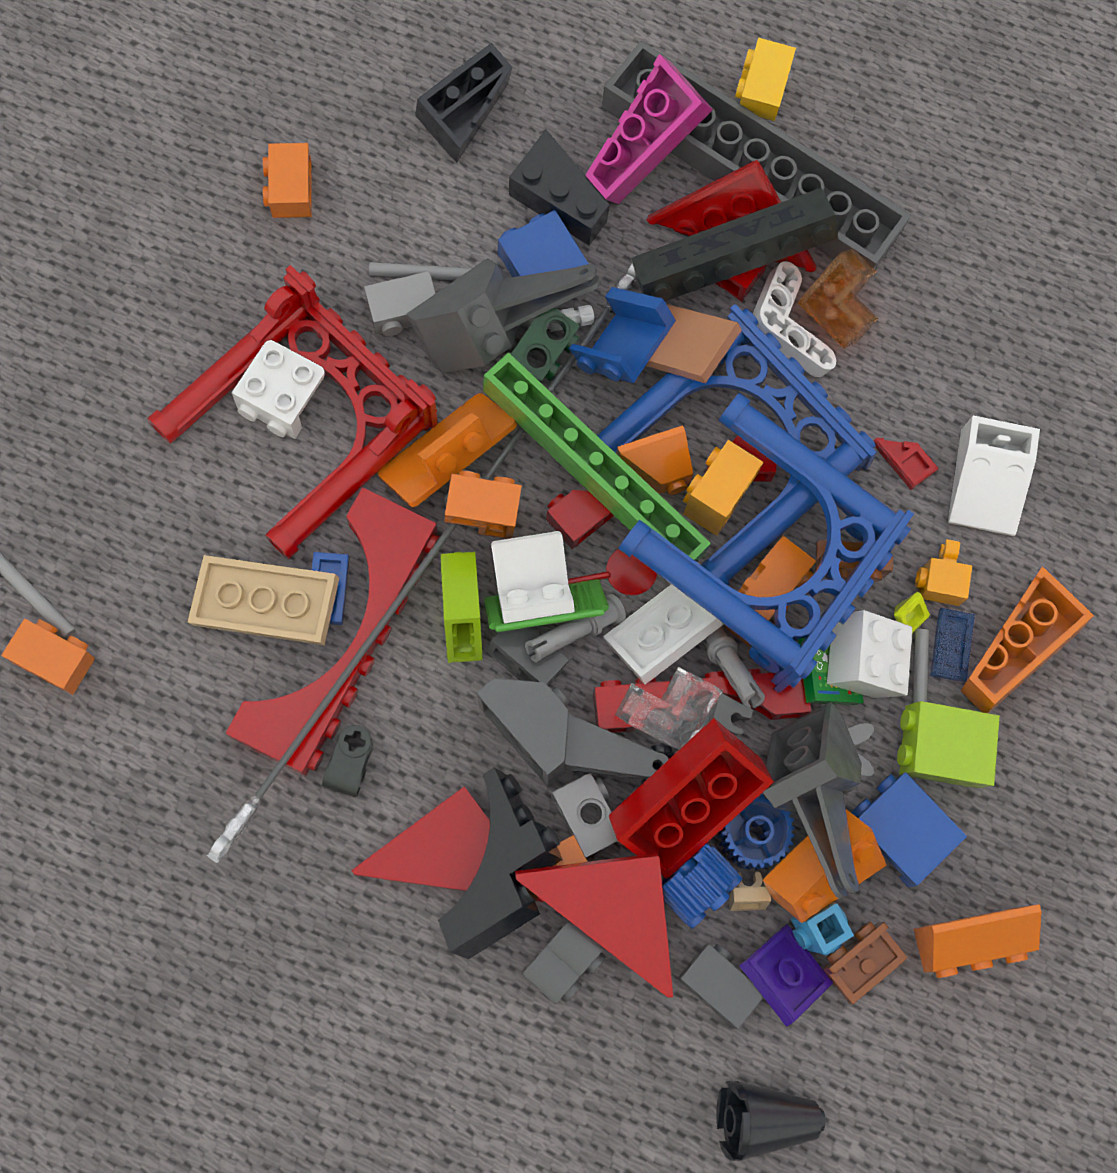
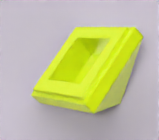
(912, 611)

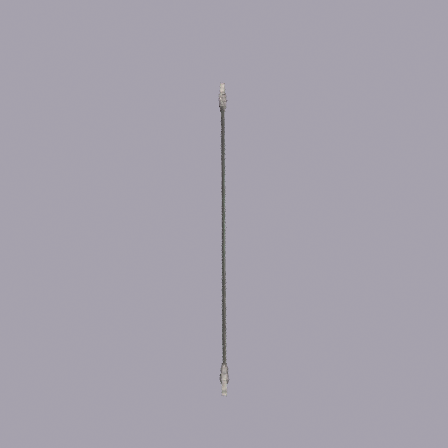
(239, 822)

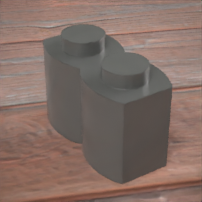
(563, 962)

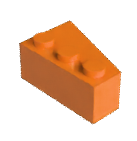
(778, 574)
(801, 882)

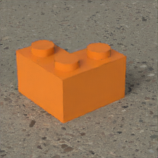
(483, 503)

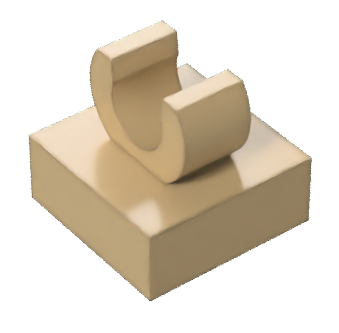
(749, 897)

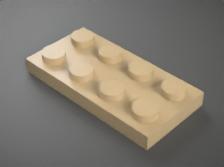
(264, 600)

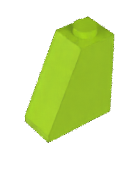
(461, 607)

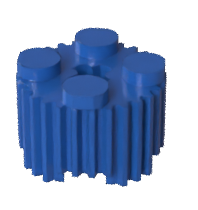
(749, 851)
(700, 885)

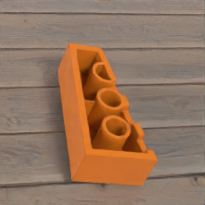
(1031, 635)

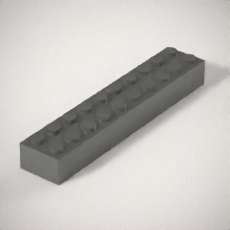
(736, 136)

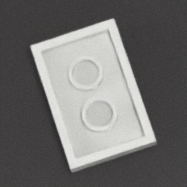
(661, 633)

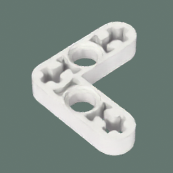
(819, 357)

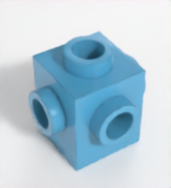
(829, 934)

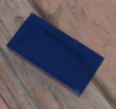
(952, 645)

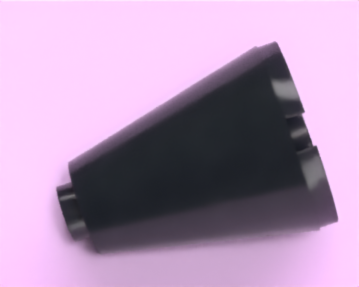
(764, 1120)

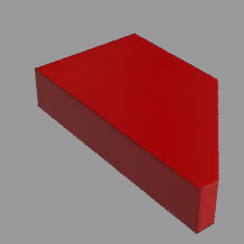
(907, 460)

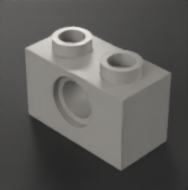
(571, 800)

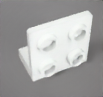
(532, 577)

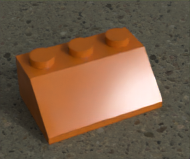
(979, 940)

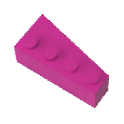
(650, 129)

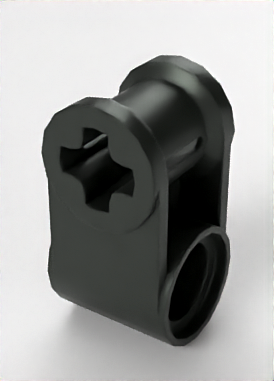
(348, 767)

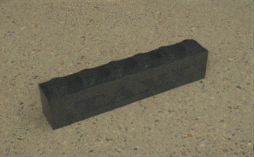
(736, 246)

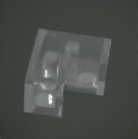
(675, 715)

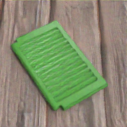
(587, 598)

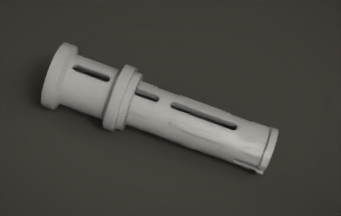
(575, 629)
(723, 651)

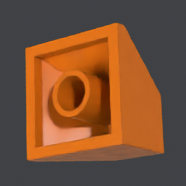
(661, 460)

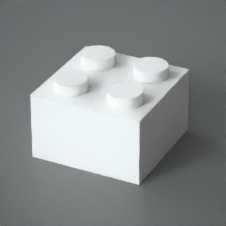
(870, 656)

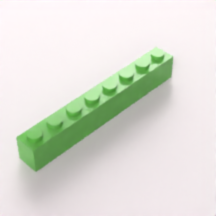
(587, 456)

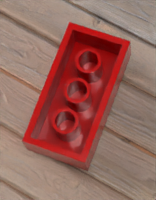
(690, 797)

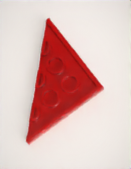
(723, 201)
(436, 850)
(616, 906)

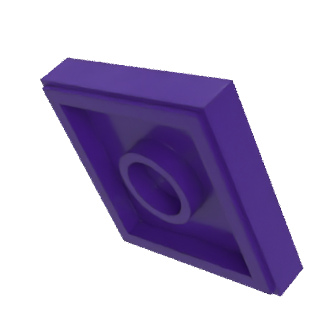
(786, 975)

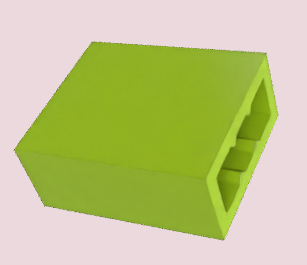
(948, 744)

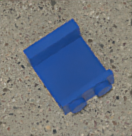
(629, 338)

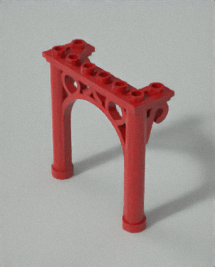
(287, 308)

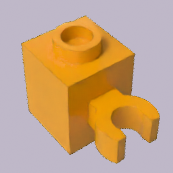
(944, 578)

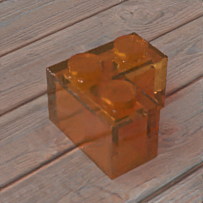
(834, 300)

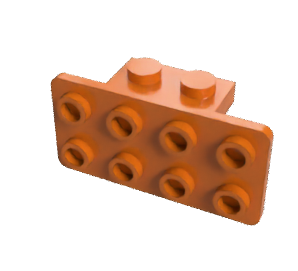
(446, 449)

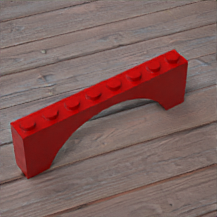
(394, 549)

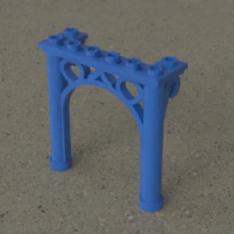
(796, 499)
(866, 521)

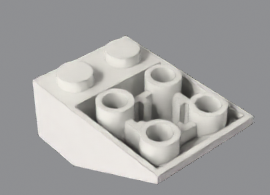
(992, 475)

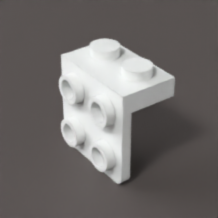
(277, 388)

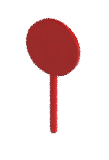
(624, 574)

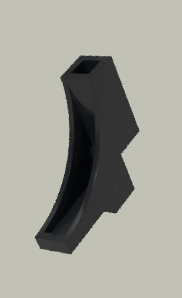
(495, 899)

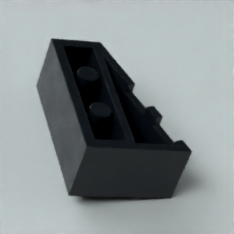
(463, 100)
(551, 182)

